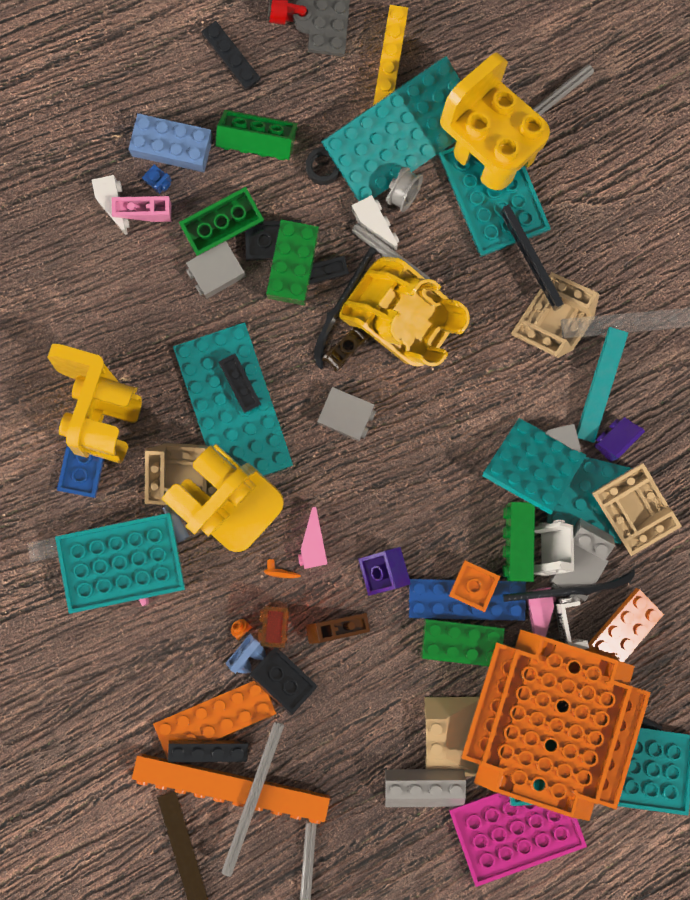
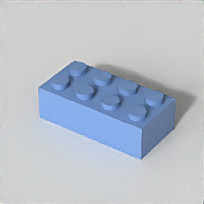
(170, 142)

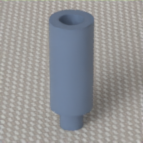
(180, 531)

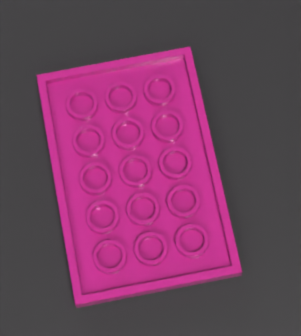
(511, 838)

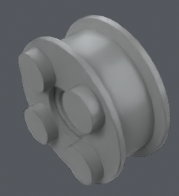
(404, 189)

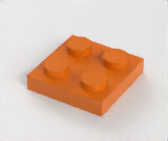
(474, 586)

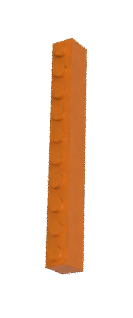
(230, 787)

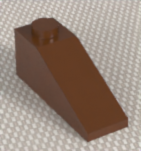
(337, 628)

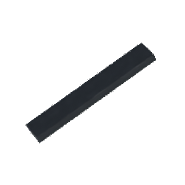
(531, 258)

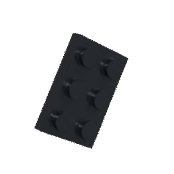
(262, 240)
(283, 680)

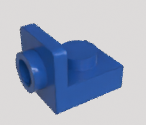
(157, 179)

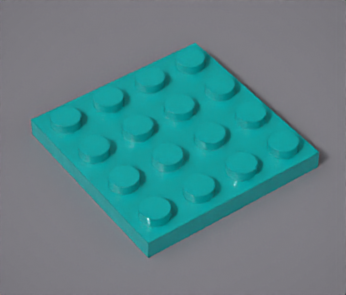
(534, 466)
(578, 498)

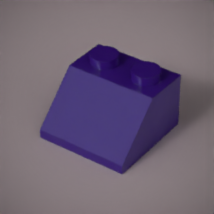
(618, 438)
(384, 571)

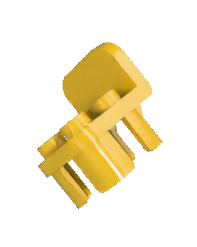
(493, 124)
(404, 312)
(97, 396)
(239, 507)

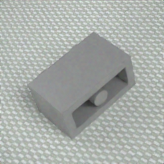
(593, 539)

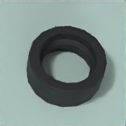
(321, 180)

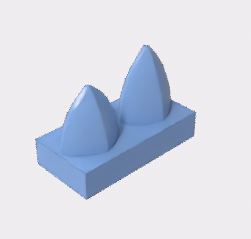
(249, 648)

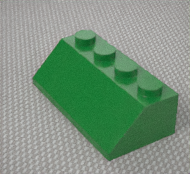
(256, 135)
(221, 221)

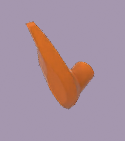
(280, 573)

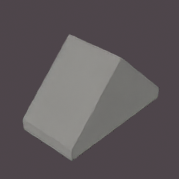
(566, 435)

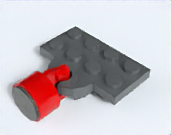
(321, 19)

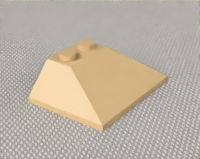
(542, 325)
(171, 465)
(636, 509)
(446, 732)

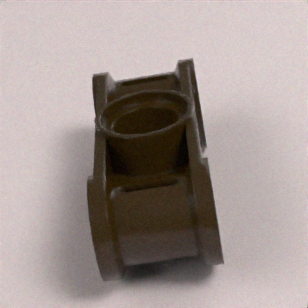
(339, 356)

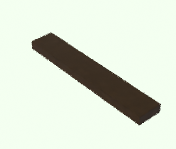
(182, 846)

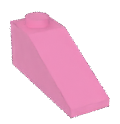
(143, 208)
(312, 547)
(540, 613)

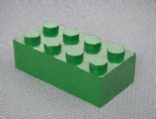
(292, 262)
(519, 542)
(460, 642)

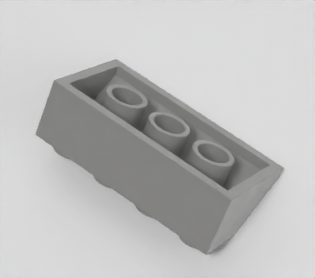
(425, 788)

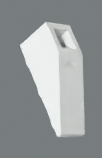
(104, 190)
(370, 217)

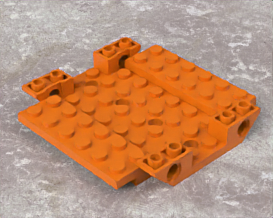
(521, 714)

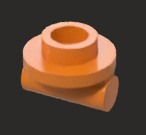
(240, 628)

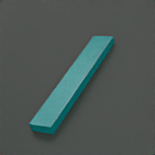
(601, 384)

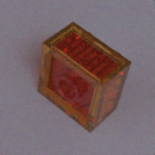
(274, 626)

